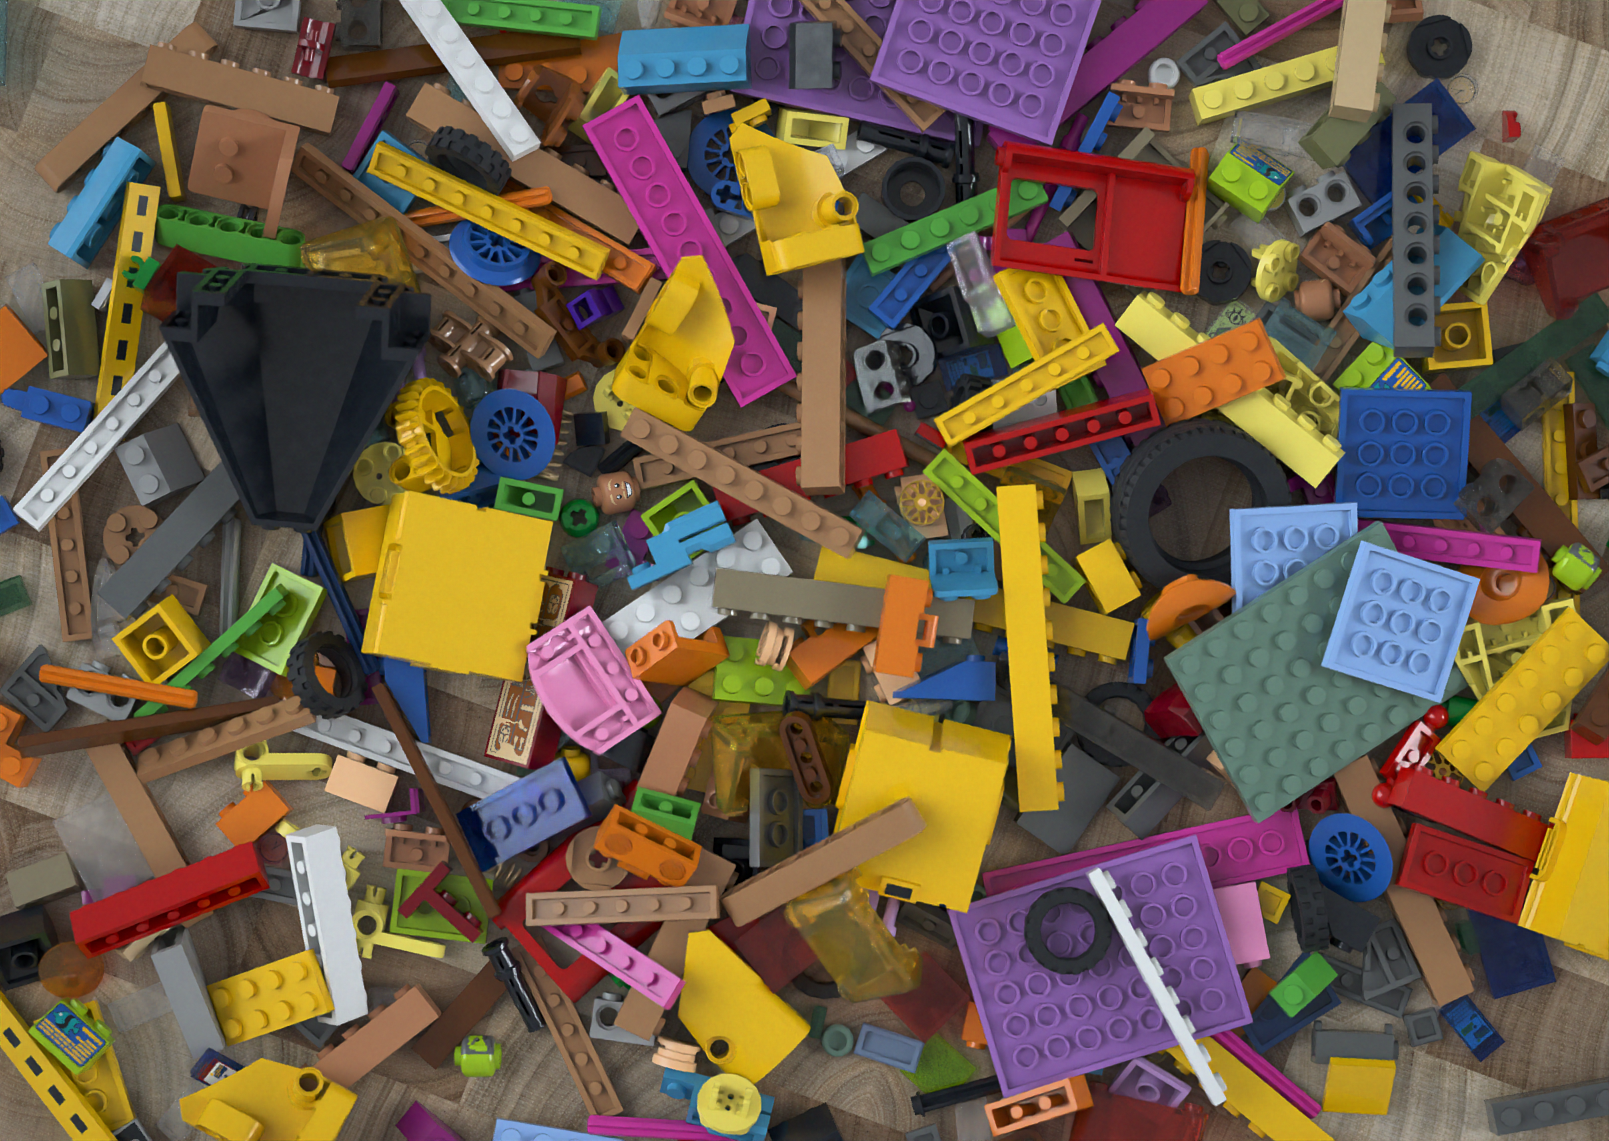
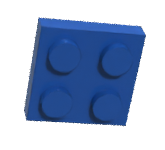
(1140, 666)

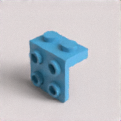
(962, 568)

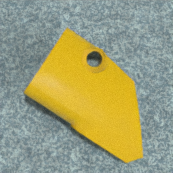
(794, 202)
(678, 349)
(733, 1004)
(269, 1105)

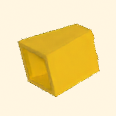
(357, 541)

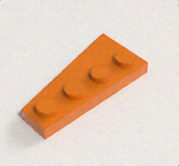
(583, 68)

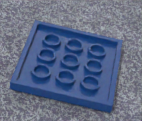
(1403, 451)

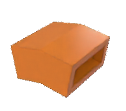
(327, 678)

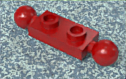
(1413, 748)

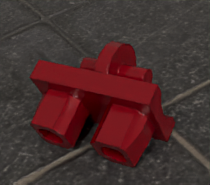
(313, 49)
(1317, 799)

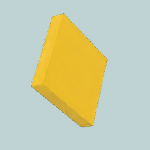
(1358, 1085)

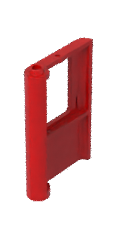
(549, 877)

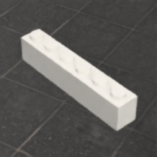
(328, 918)

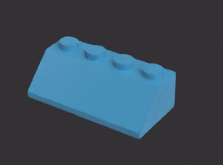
(685, 59)
(100, 203)
(1373, 308)

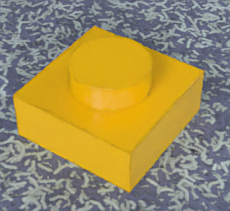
(1272, 902)

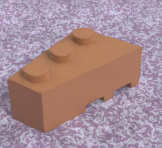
(678, 743)

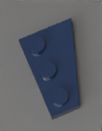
(1273, 1025)

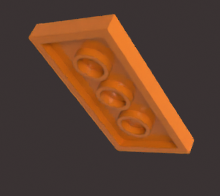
(1213, 372)

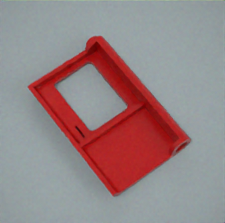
(1135, 221)

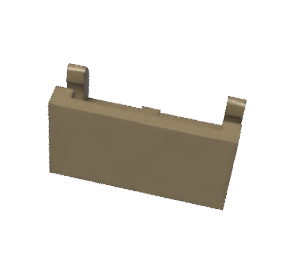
(44, 881)

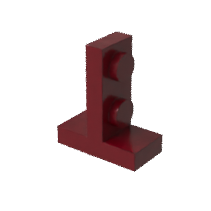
(442, 902)

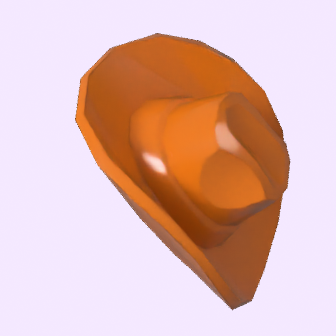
(1507, 594)
(1185, 602)

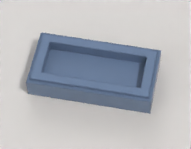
(889, 1047)

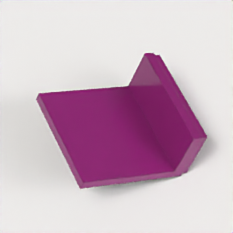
(417, 806)

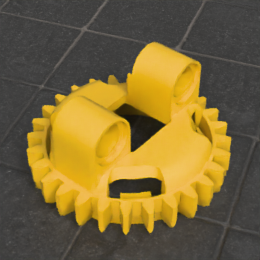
(449, 461)

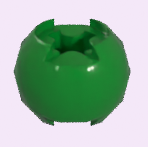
(577, 505)

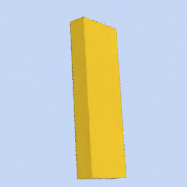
(169, 151)

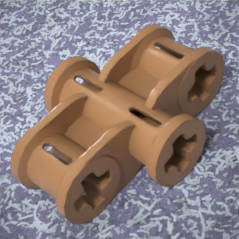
(468, 346)

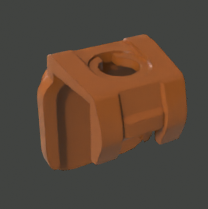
(553, 114)

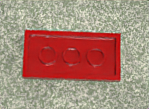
(1464, 873)

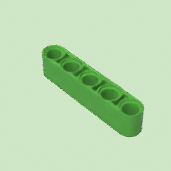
(226, 236)

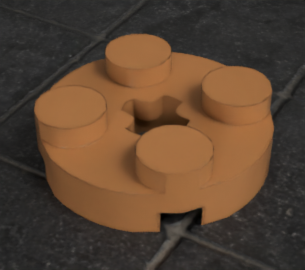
(121, 525)
(584, 871)

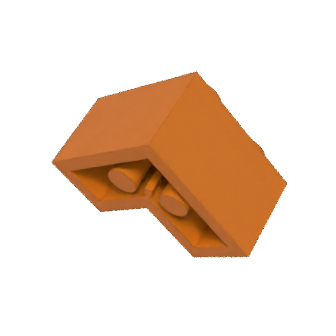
(12, 766)

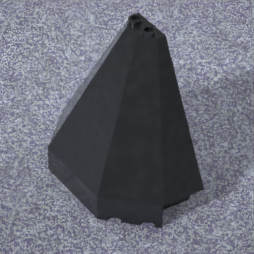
(293, 375)

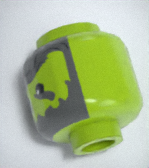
(1576, 566)
(478, 1056)

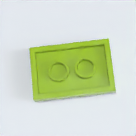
(282, 631)
(743, 681)
(428, 921)

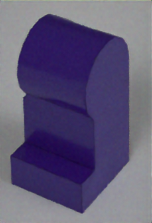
(598, 304)

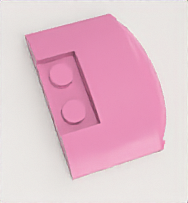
(588, 683)

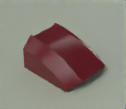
(544, 387)
(1172, 714)

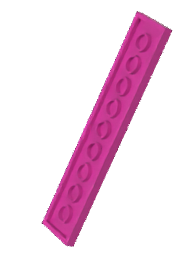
(679, 228)
(1231, 848)

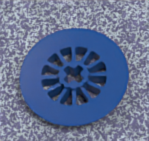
(698, 142)
(472, 243)
(485, 444)
(1322, 856)

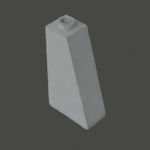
(187, 990)

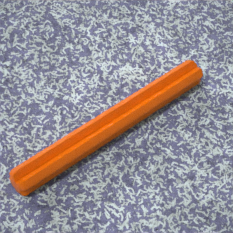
(438, 215)
(1194, 224)
(118, 686)

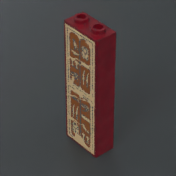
(521, 725)

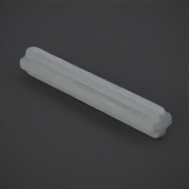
(230, 575)

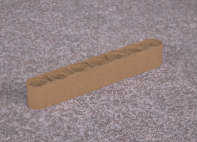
(113, 118)
(140, 812)
(823, 861)

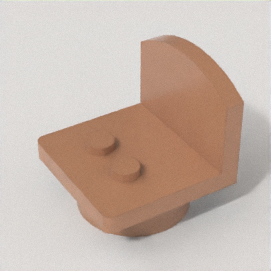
(244, 160)

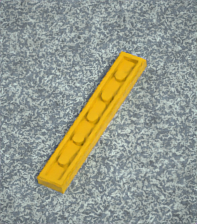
(1026, 385)

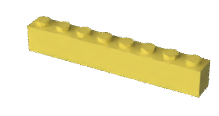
(1259, 413)

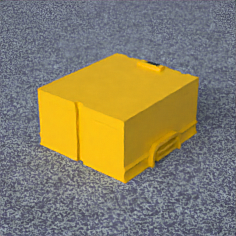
(457, 587)
(954, 782)
(1572, 883)

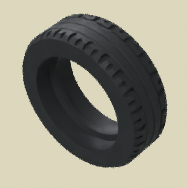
(1154, 461)

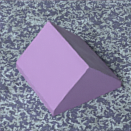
(1149, 1082)

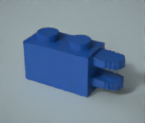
(50, 408)

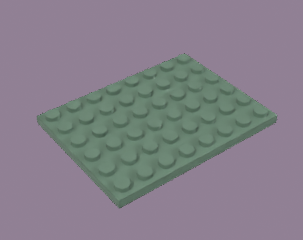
(1271, 704)

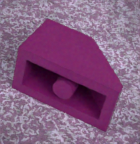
(423, 1125)

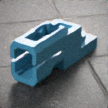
(674, 555)
(687, 1085)

